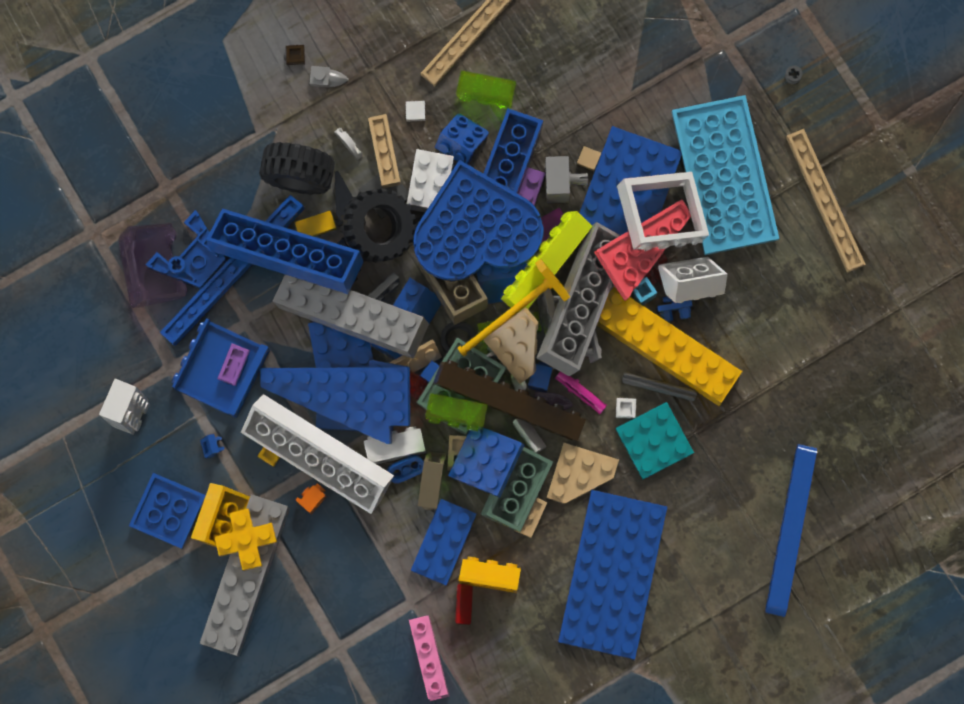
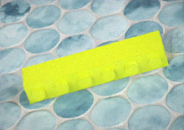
(553, 252)

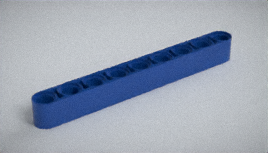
(791, 530)

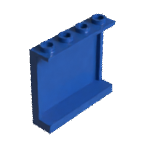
(203, 365)

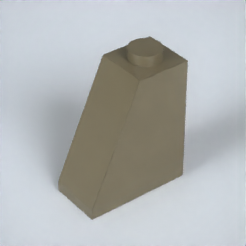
(431, 480)

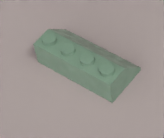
(519, 491)

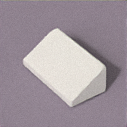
(529, 435)

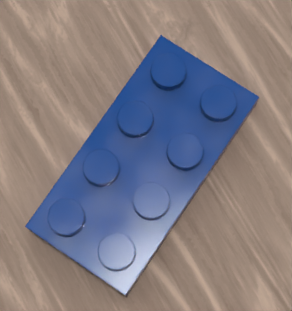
(443, 542)

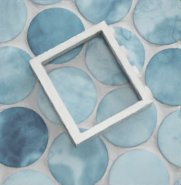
(631, 214)

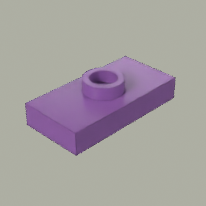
(233, 364)

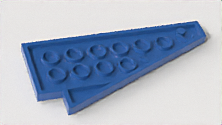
(354, 396)

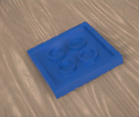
(337, 348)
(486, 461)
(167, 511)

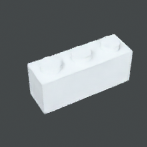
(402, 446)

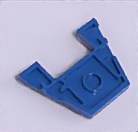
(199, 259)

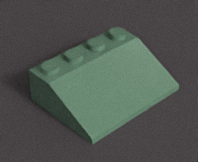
(475, 360)

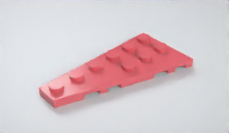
(629, 266)

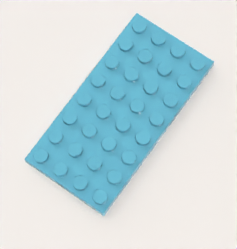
(728, 173)

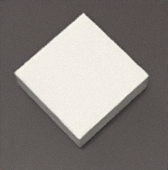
(415, 111)
(625, 408)

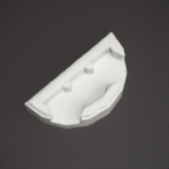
(349, 143)

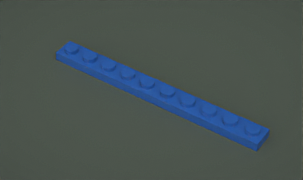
(223, 280)

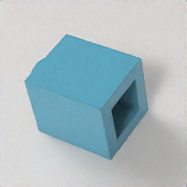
(644, 292)

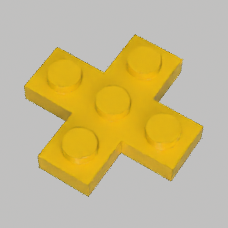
(245, 539)

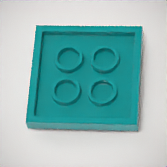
(654, 440)

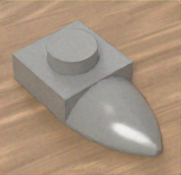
(326, 77)

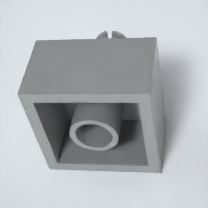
(559, 179)

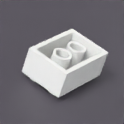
(427, 178)

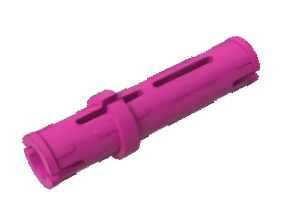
(580, 391)

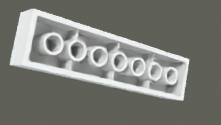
(317, 453)

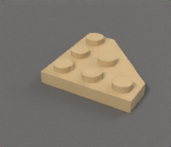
(516, 344)
(579, 473)

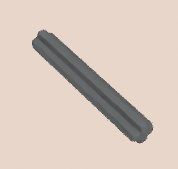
(659, 386)

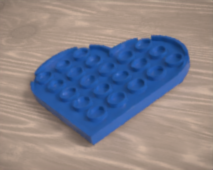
(474, 225)

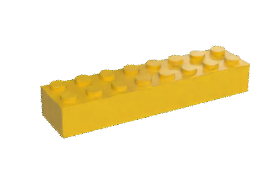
(668, 347)

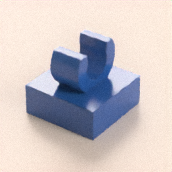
(210, 446)

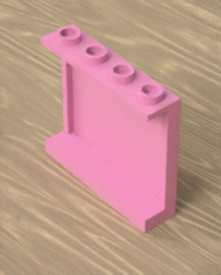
(429, 658)

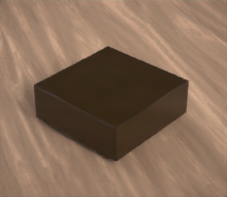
(295, 55)

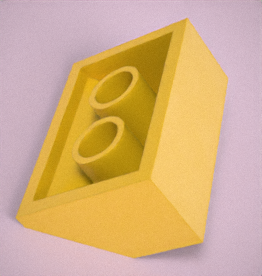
(214, 514)
(489, 575)

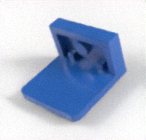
(461, 138)

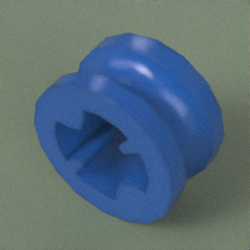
(182, 263)

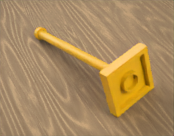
(549, 282)

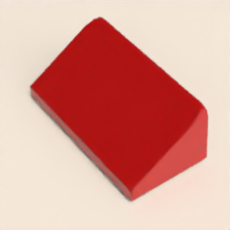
(464, 604)

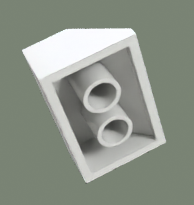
(692, 279)

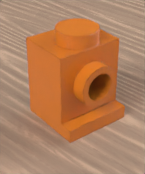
(312, 498)

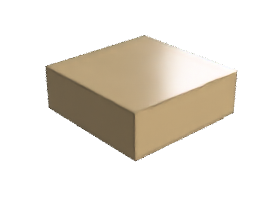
(588, 158)

